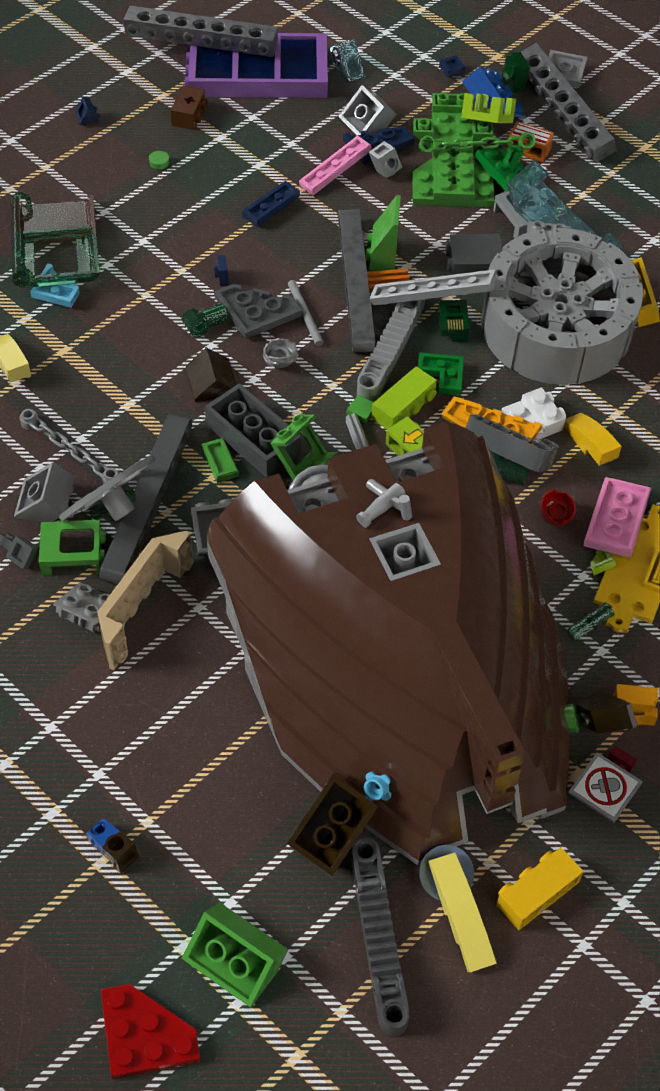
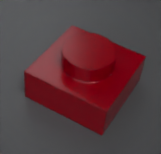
(622, 759)

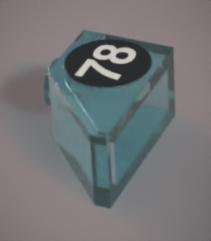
(347, 60)

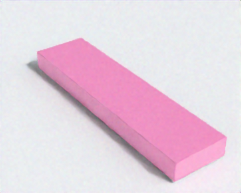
(335, 165)

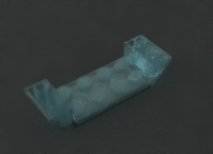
(538, 203)

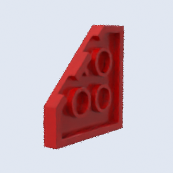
(144, 1034)

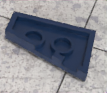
(396, 137)

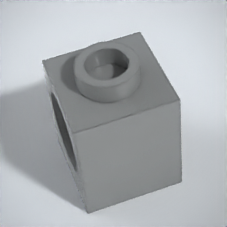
(385, 159)

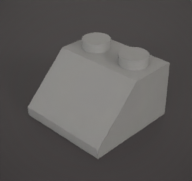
(366, 112)
(45, 494)

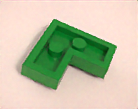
(447, 368)

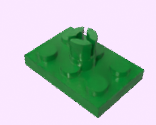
(501, 163)

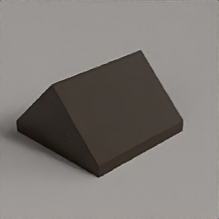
(210, 375)

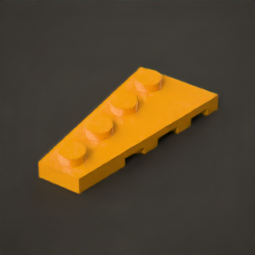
(459, 411)

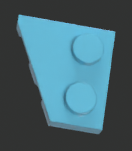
(58, 294)

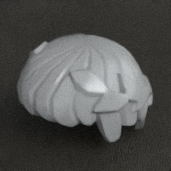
(280, 353)

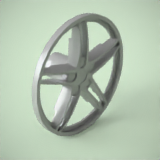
(110, 494)

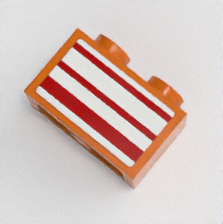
(542, 144)

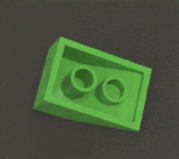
(384, 238)

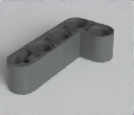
(530, 453)

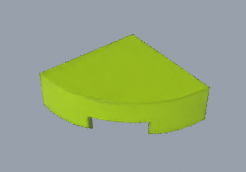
(601, 562)

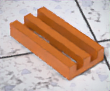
(386, 276)

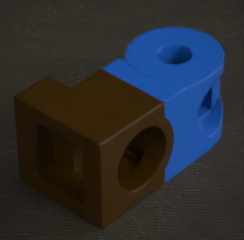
(113, 844)

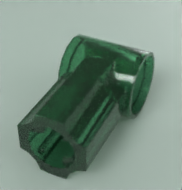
(200, 321)
(510, 470)

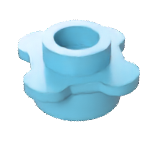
(372, 789)

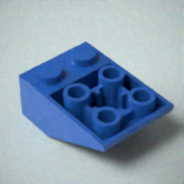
(489, 82)

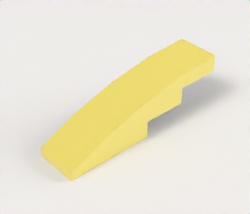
(462, 912)

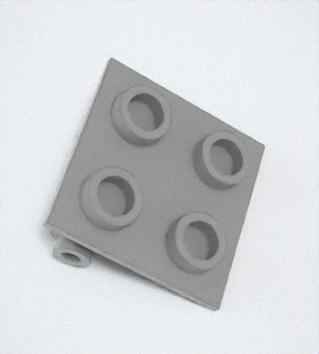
(82, 606)

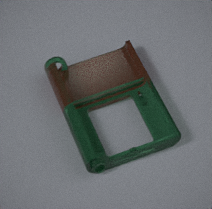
(48, 224)

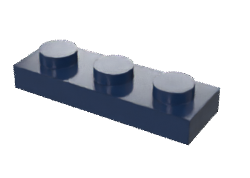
(271, 203)

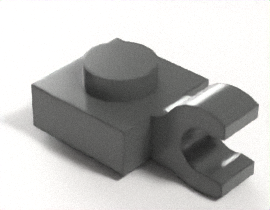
(19, 550)

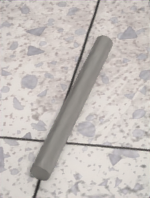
(305, 313)

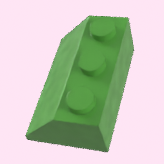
(234, 953)

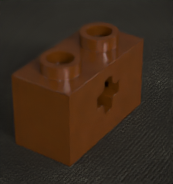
(188, 107)

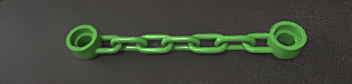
(432, 142)

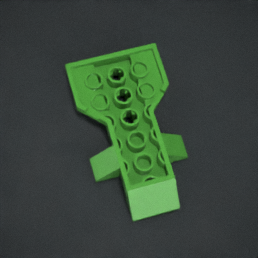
(452, 174)

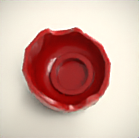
(557, 508)

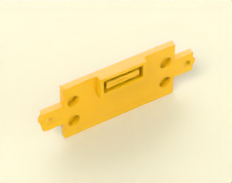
(634, 582)

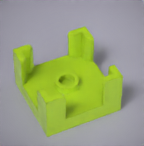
(483, 113)

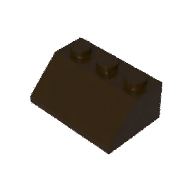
(333, 823)

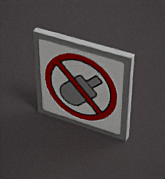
(605, 787)

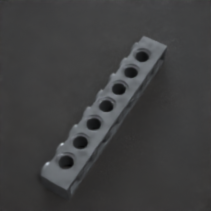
(201, 31)
(568, 105)

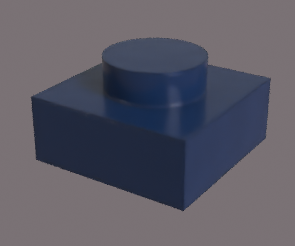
(452, 66)
(221, 270)

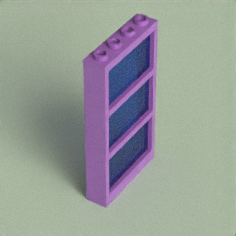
(293, 71)

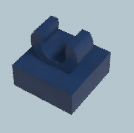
(86, 112)

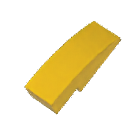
(592, 438)

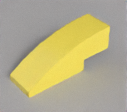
(12, 359)

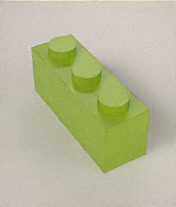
(404, 398)

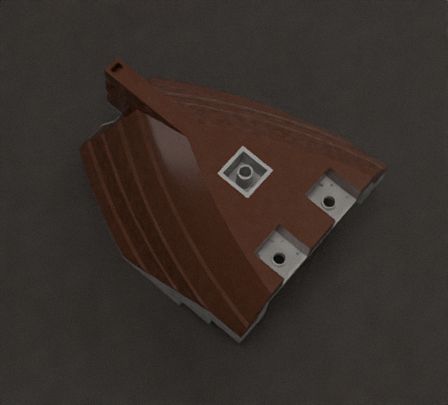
(402, 639)

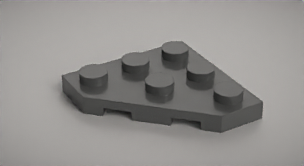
(256, 309)

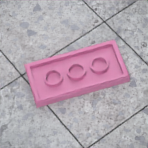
(617, 517)

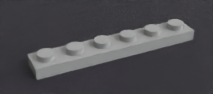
(434, 287)

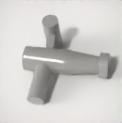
(388, 498)

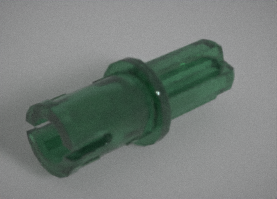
(590, 621)

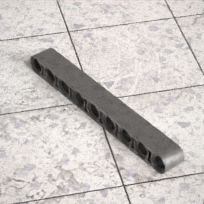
(356, 281)

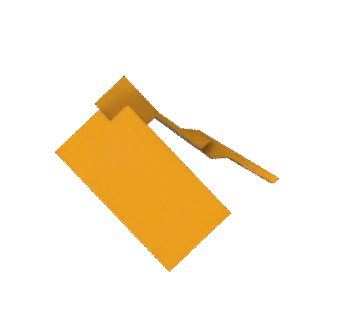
(642, 701)

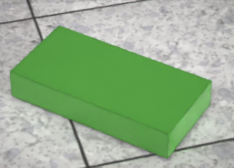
(220, 460)

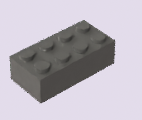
(249, 428)

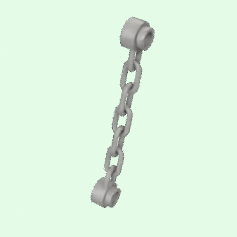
(29, 420)

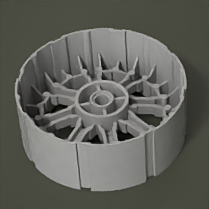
(561, 306)

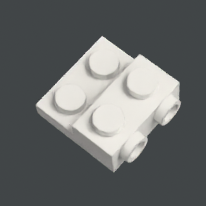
(540, 408)

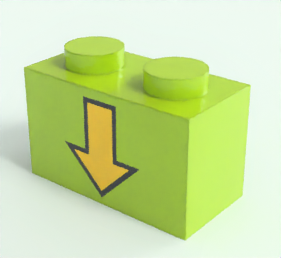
(404, 436)

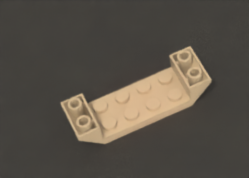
(163, 553)

